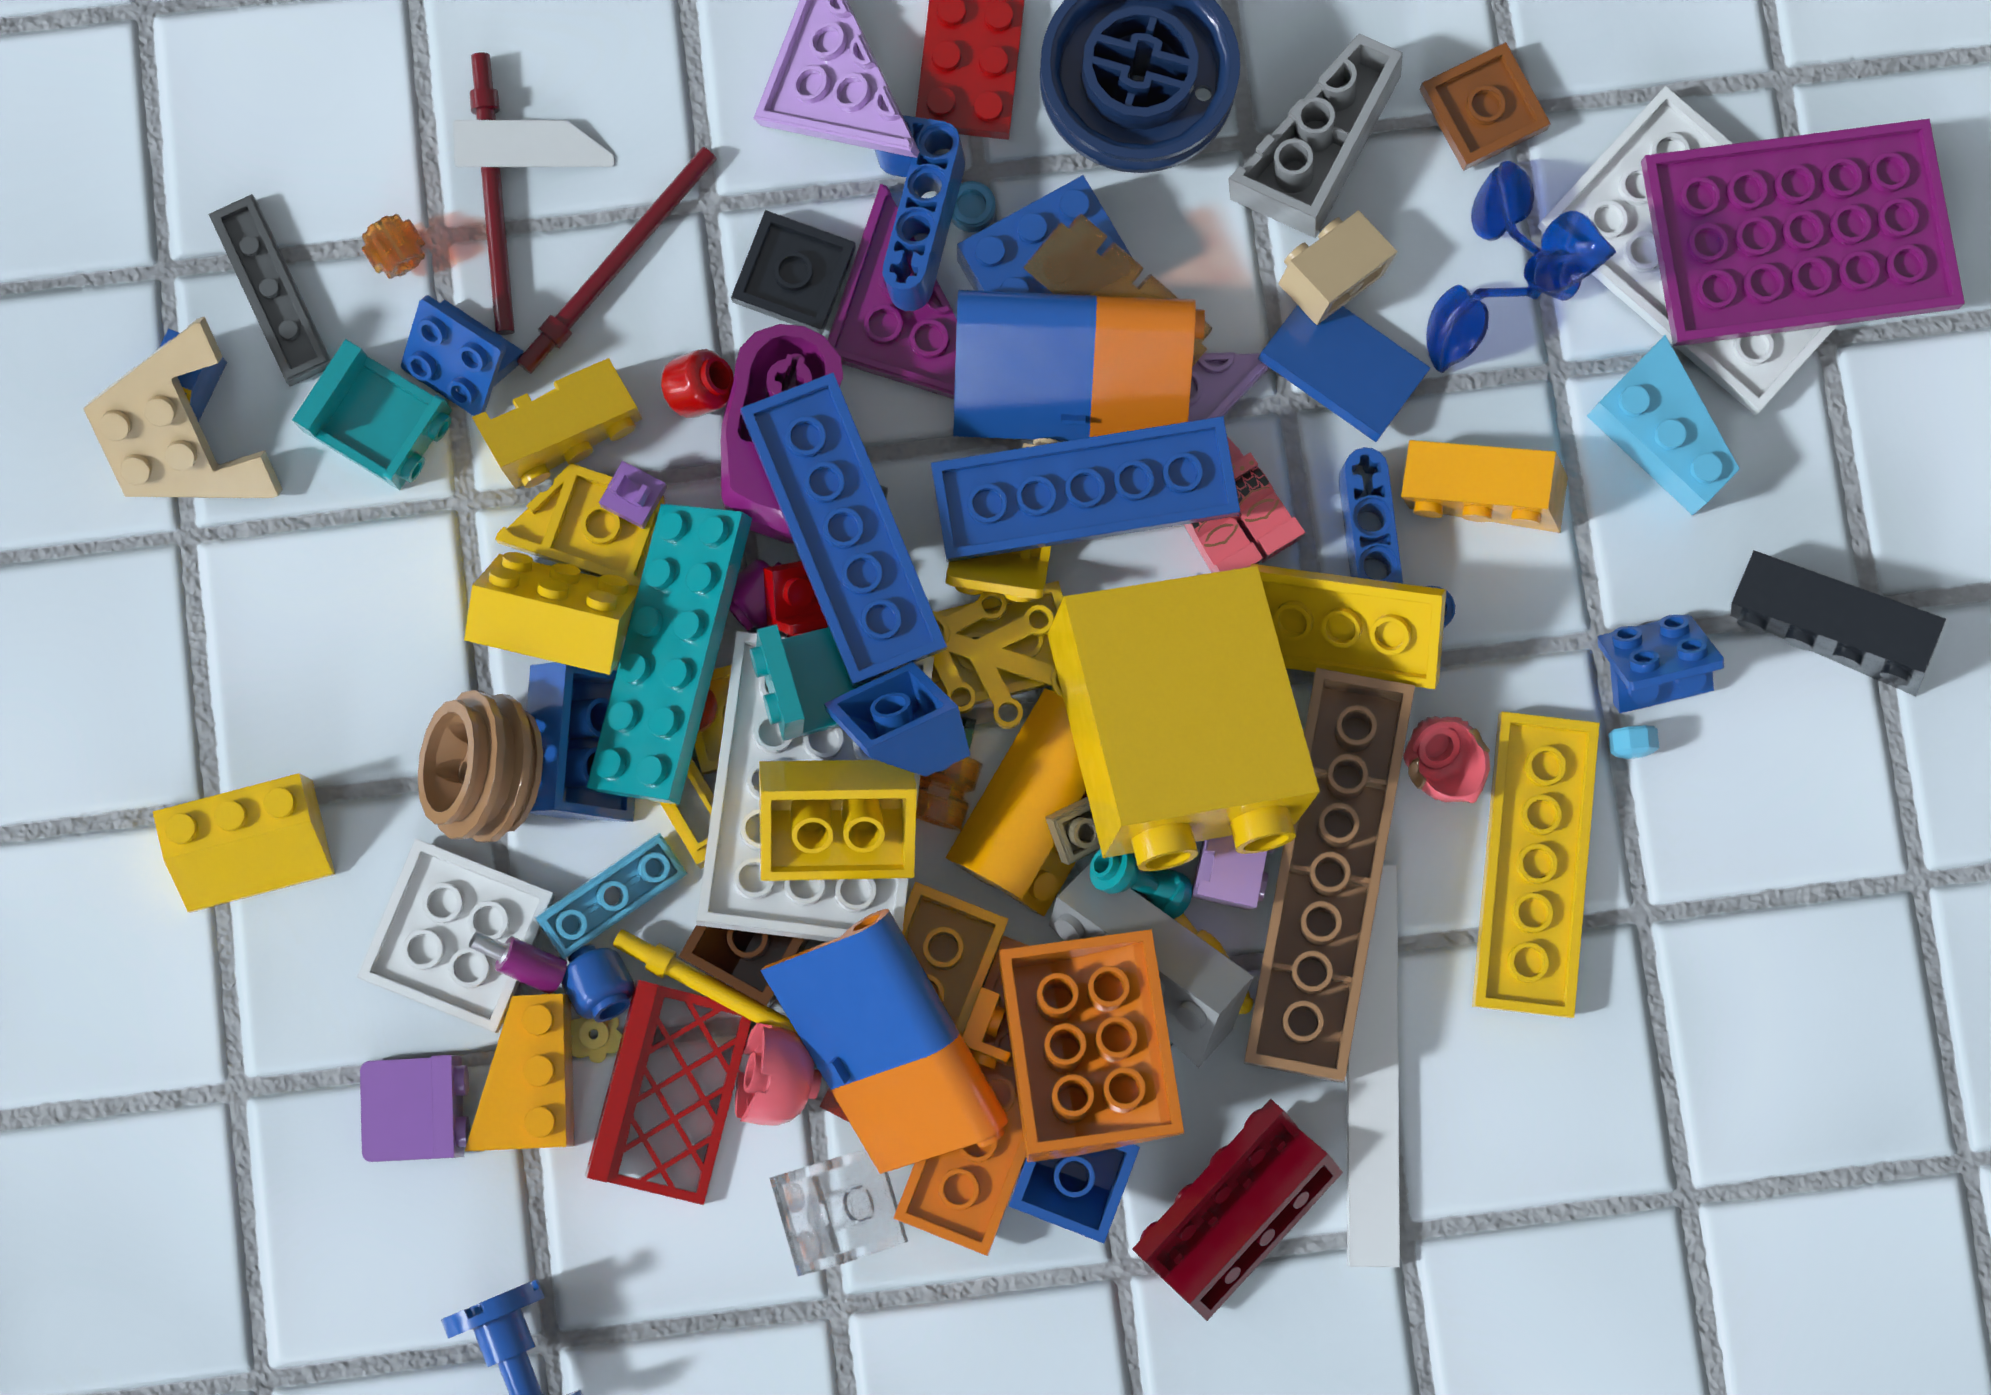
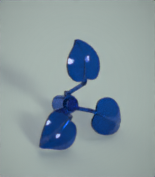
(1567, 255)

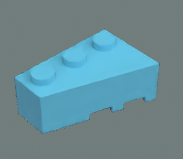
(1667, 428)

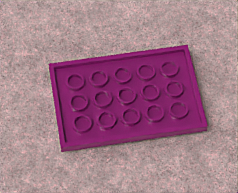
(1801, 232)

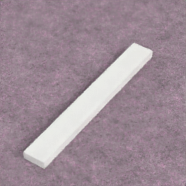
(1374, 1096)

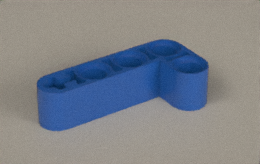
(920, 214)
(1381, 543)

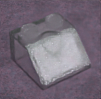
(837, 1212)

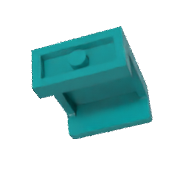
(373, 416)

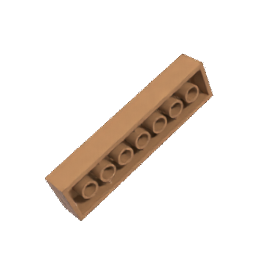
(1330, 878)

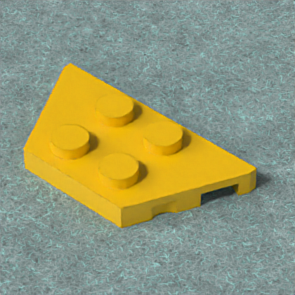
(575, 530)

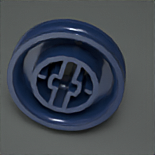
(1129, 123)

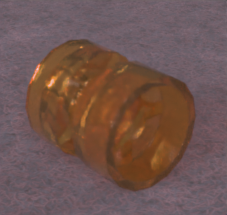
(950, 812)

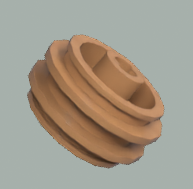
(480, 766)

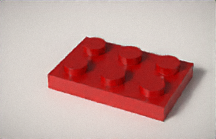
(971, 65)

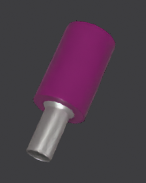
(522, 961)

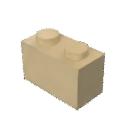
(1336, 266)

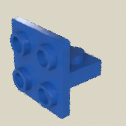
(457, 354)
(1659, 662)

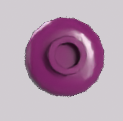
(748, 599)

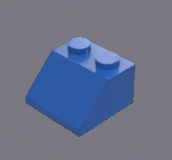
(903, 721)
(1076, 1190)

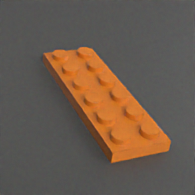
(969, 1188)

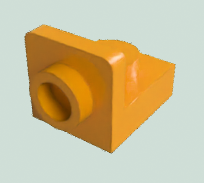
(984, 1021)

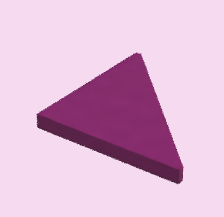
(880, 337)

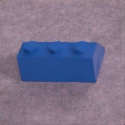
(570, 715)

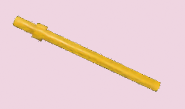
(663, 961)

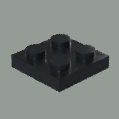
(793, 272)

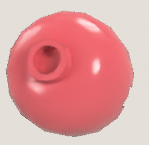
(776, 1077)

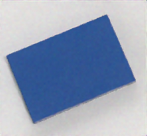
(1345, 367)

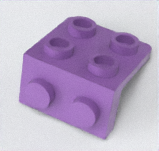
(414, 1108)

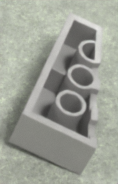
(1197, 981)

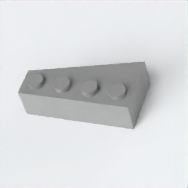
(1314, 149)

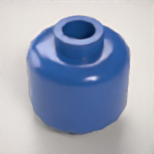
(597, 983)

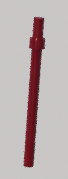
(485, 104)
(556, 329)

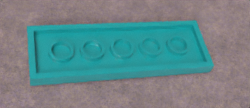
(669, 653)

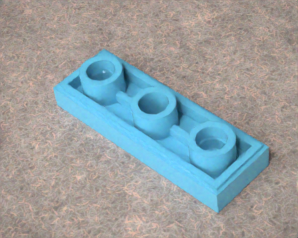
(585, 913)

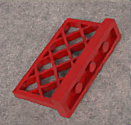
(626, 1084)

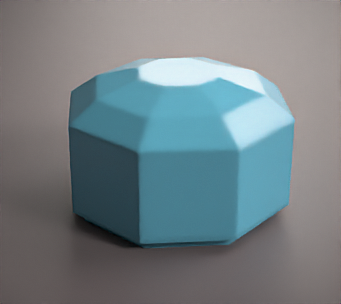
(1633, 741)

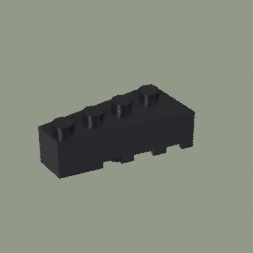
(1837, 621)

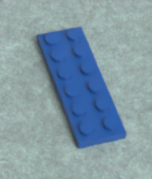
(1085, 489)
(843, 529)

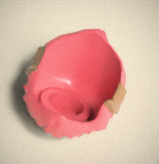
(1447, 759)

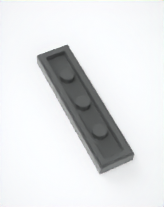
(270, 290)

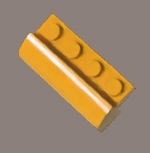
(1007, 831)

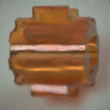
(393, 246)

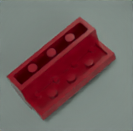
(1237, 1209)

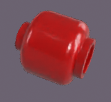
(697, 383)

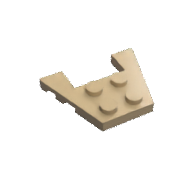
(156, 438)

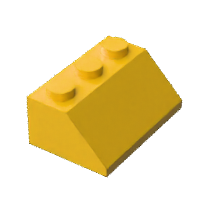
(836, 820)
(244, 842)

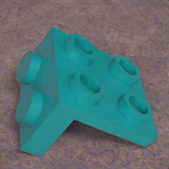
(800, 678)

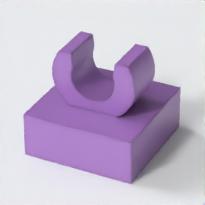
(633, 494)

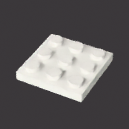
(428, 927)

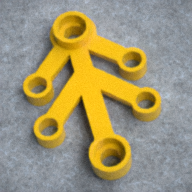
(989, 654)

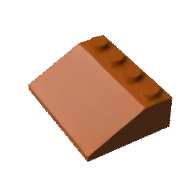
(1089, 1045)

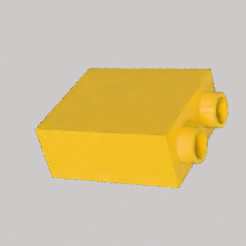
(1182, 716)

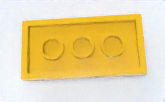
(1357, 625)

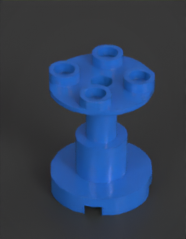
(503, 1335)

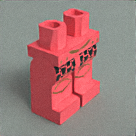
(1258, 531)

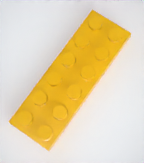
(1536, 865)

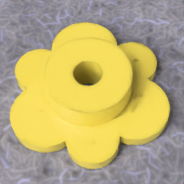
(596, 1049)

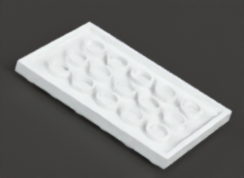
(1617, 203)
(731, 879)

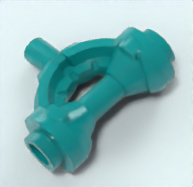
(1163, 888)

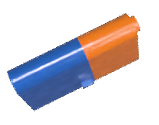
(1071, 364)
(887, 1045)

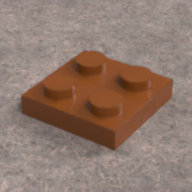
(1484, 106)

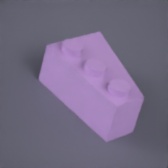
(1229, 876)

